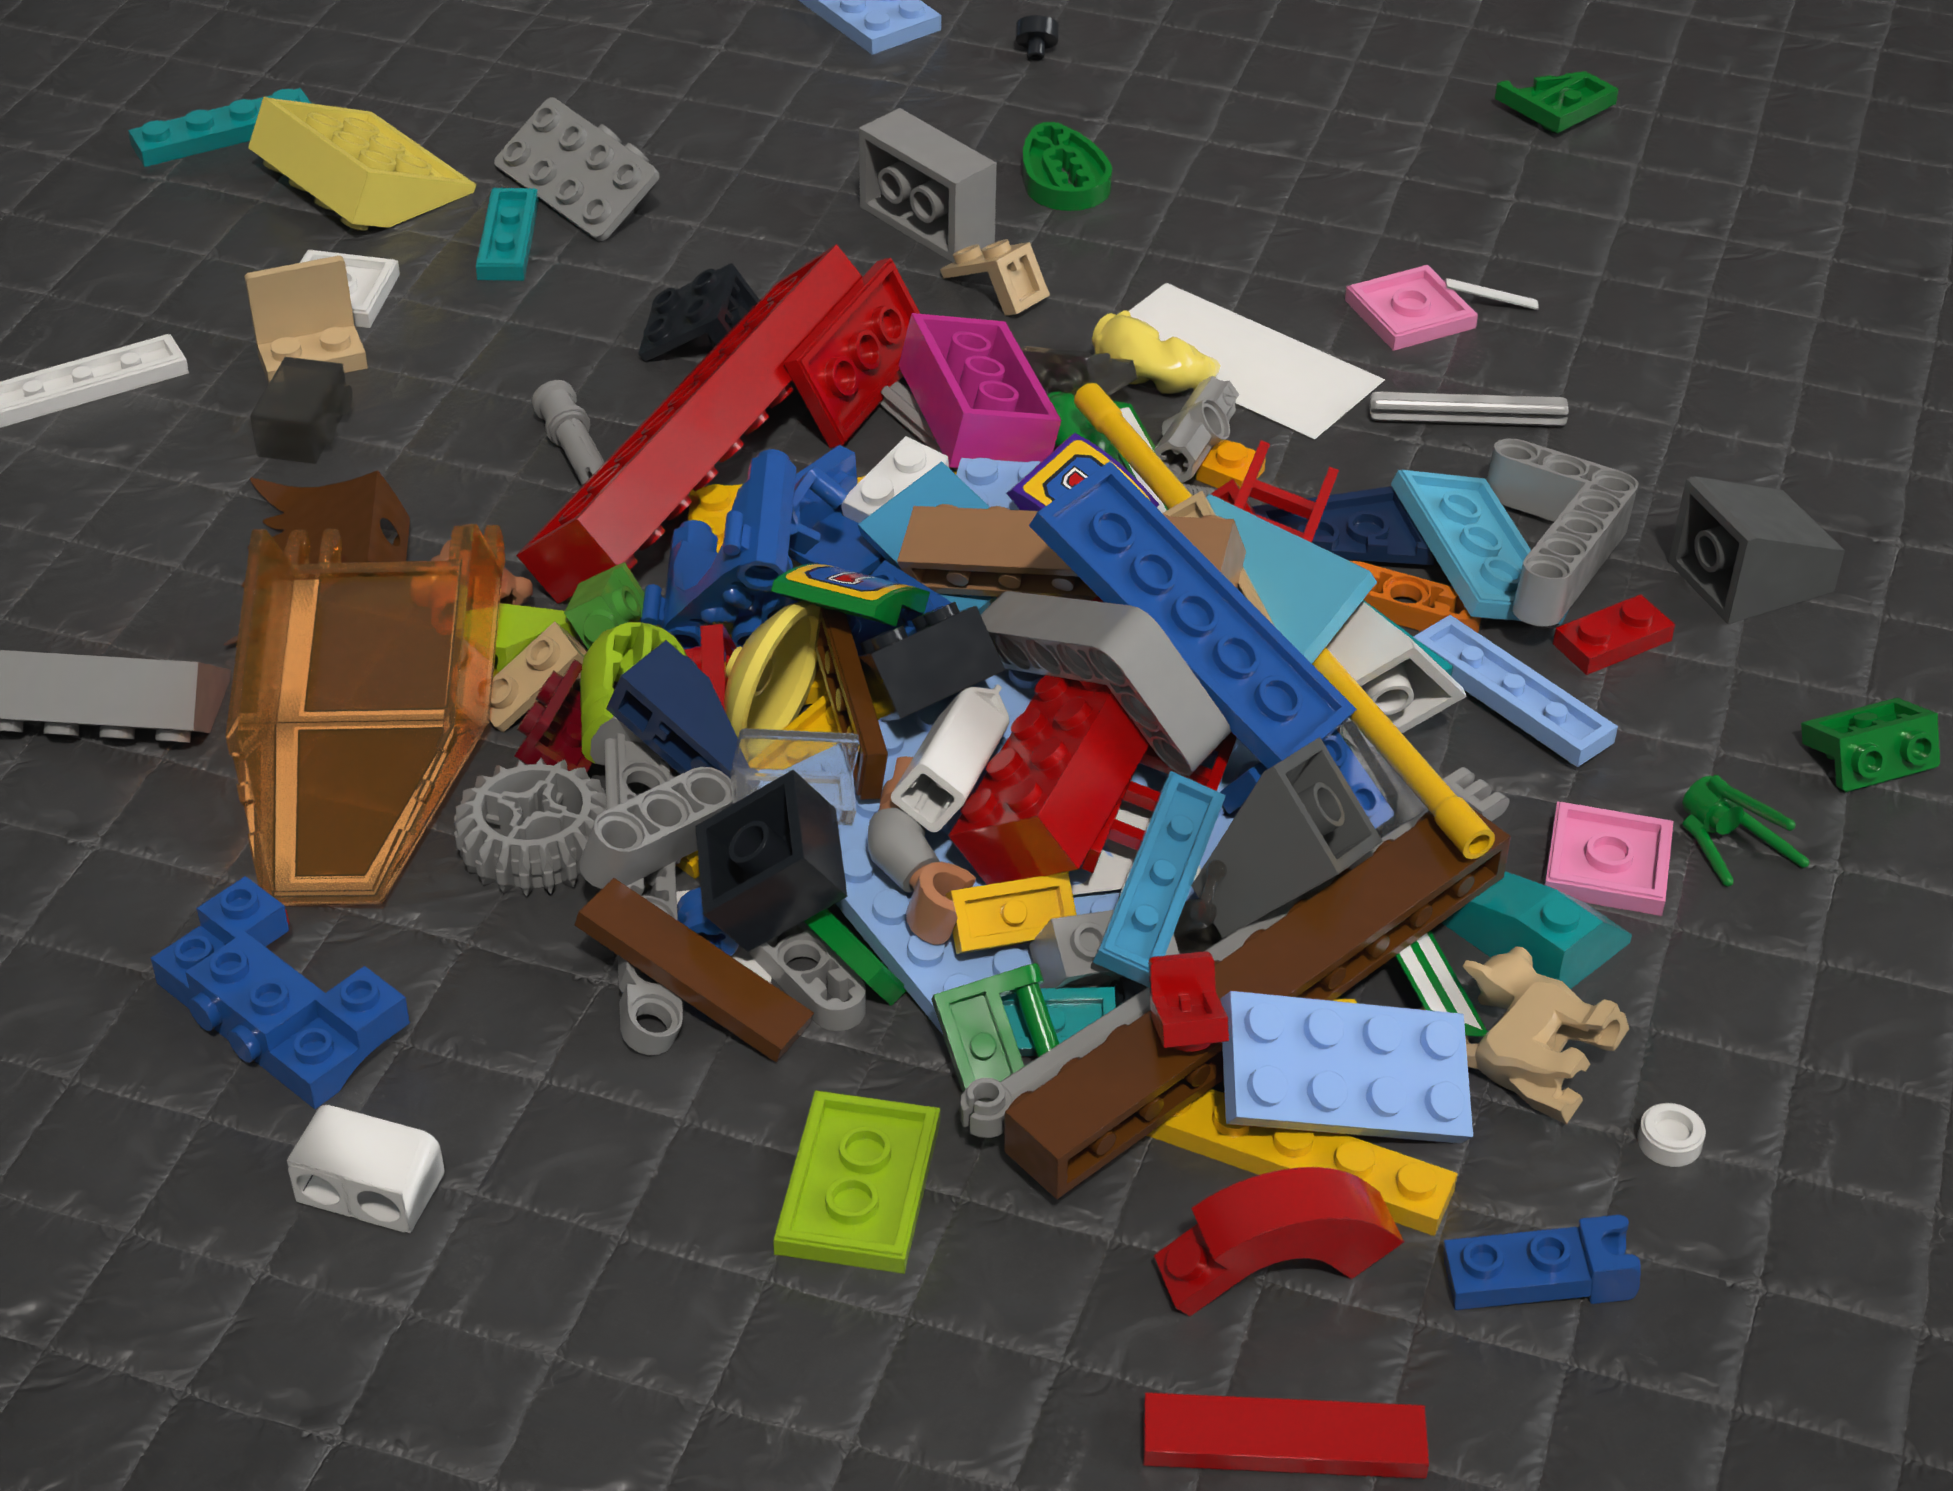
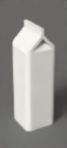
(952, 757)

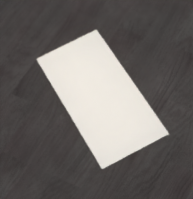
(1265, 367)

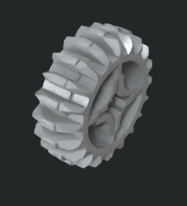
(528, 824)

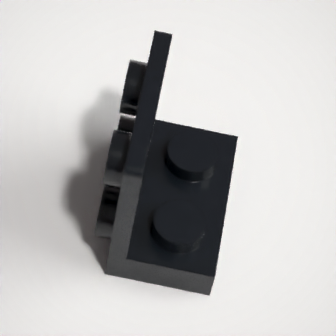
(706, 305)

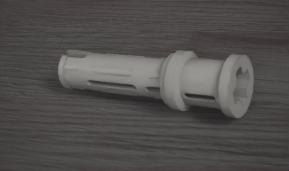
(567, 426)

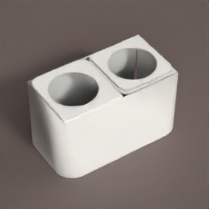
(365, 1168)

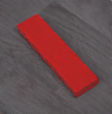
(1285, 1435)

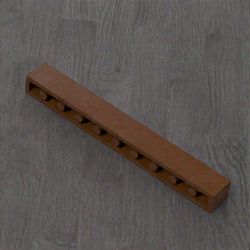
(1314, 952)

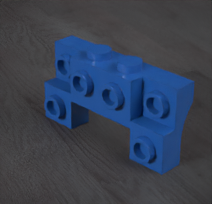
(268, 1007)

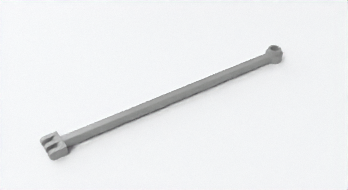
(990, 1098)

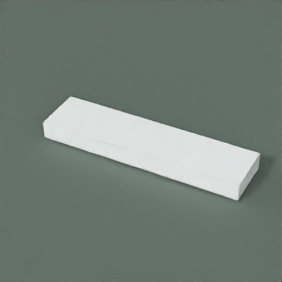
(90, 379)

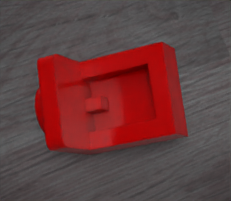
(1186, 1001)

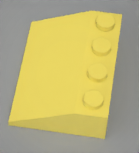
(353, 163)

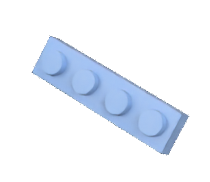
(1519, 692)

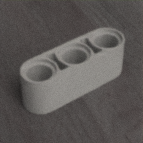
(653, 827)

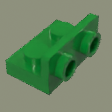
(1876, 742)

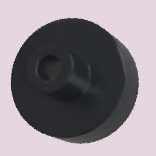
(1037, 34)

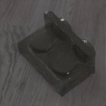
(1071, 369)

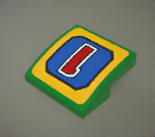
(850, 592)

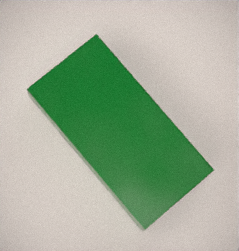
(856, 956)

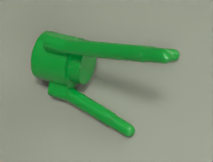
(1718, 808)

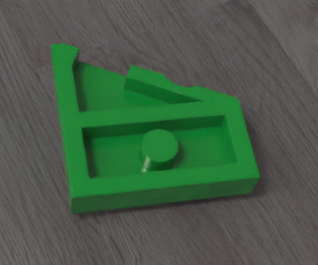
(1559, 100)

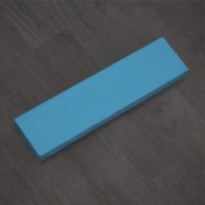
(1159, 878)

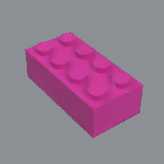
(977, 390)

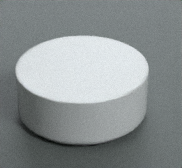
(1671, 1134)

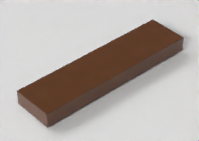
(851, 700)
(694, 969)

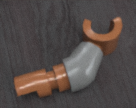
(904, 855)

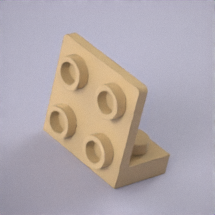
(304, 315)

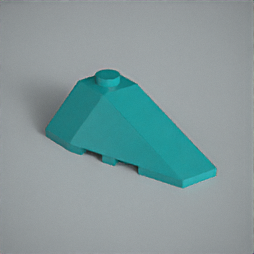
(1557, 930)

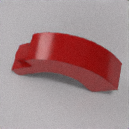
(1274, 1220)

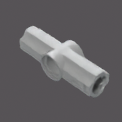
(1197, 427)

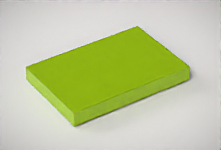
(858, 1182)

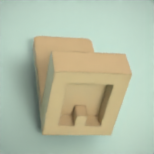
(1010, 268)
(521, 680)

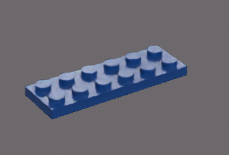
(1240, 658)

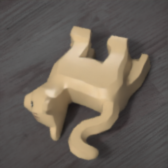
(1528, 1039)

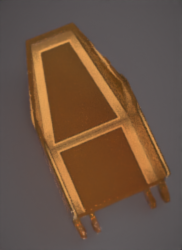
(356, 706)

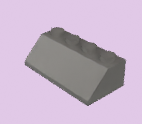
(110, 694)

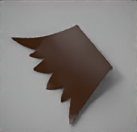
(348, 506)

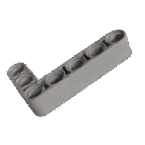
(1589, 515)
(1118, 649)

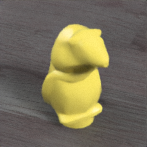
(1168, 363)

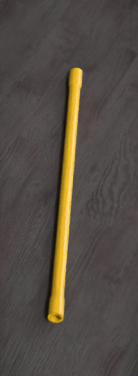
(1450, 812)

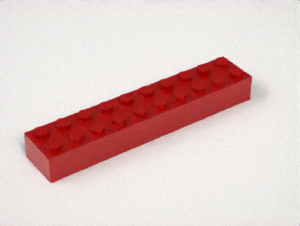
(687, 433)

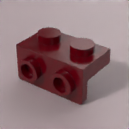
(556, 726)

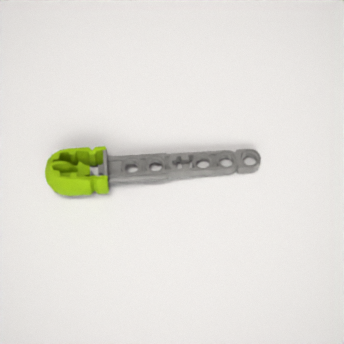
(627, 761)

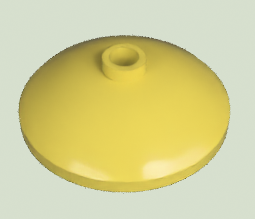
(773, 670)

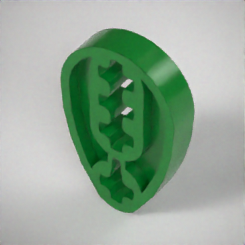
(1055, 147)

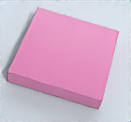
(1410, 307)
(1610, 857)

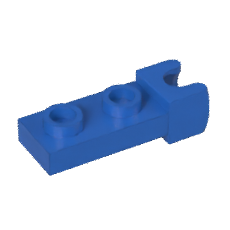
(1544, 1265)

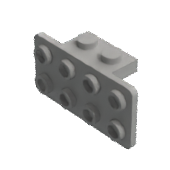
(578, 168)

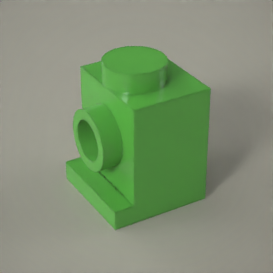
(605, 603)

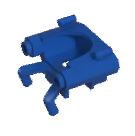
(738, 580)

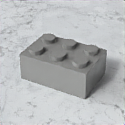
(926, 184)

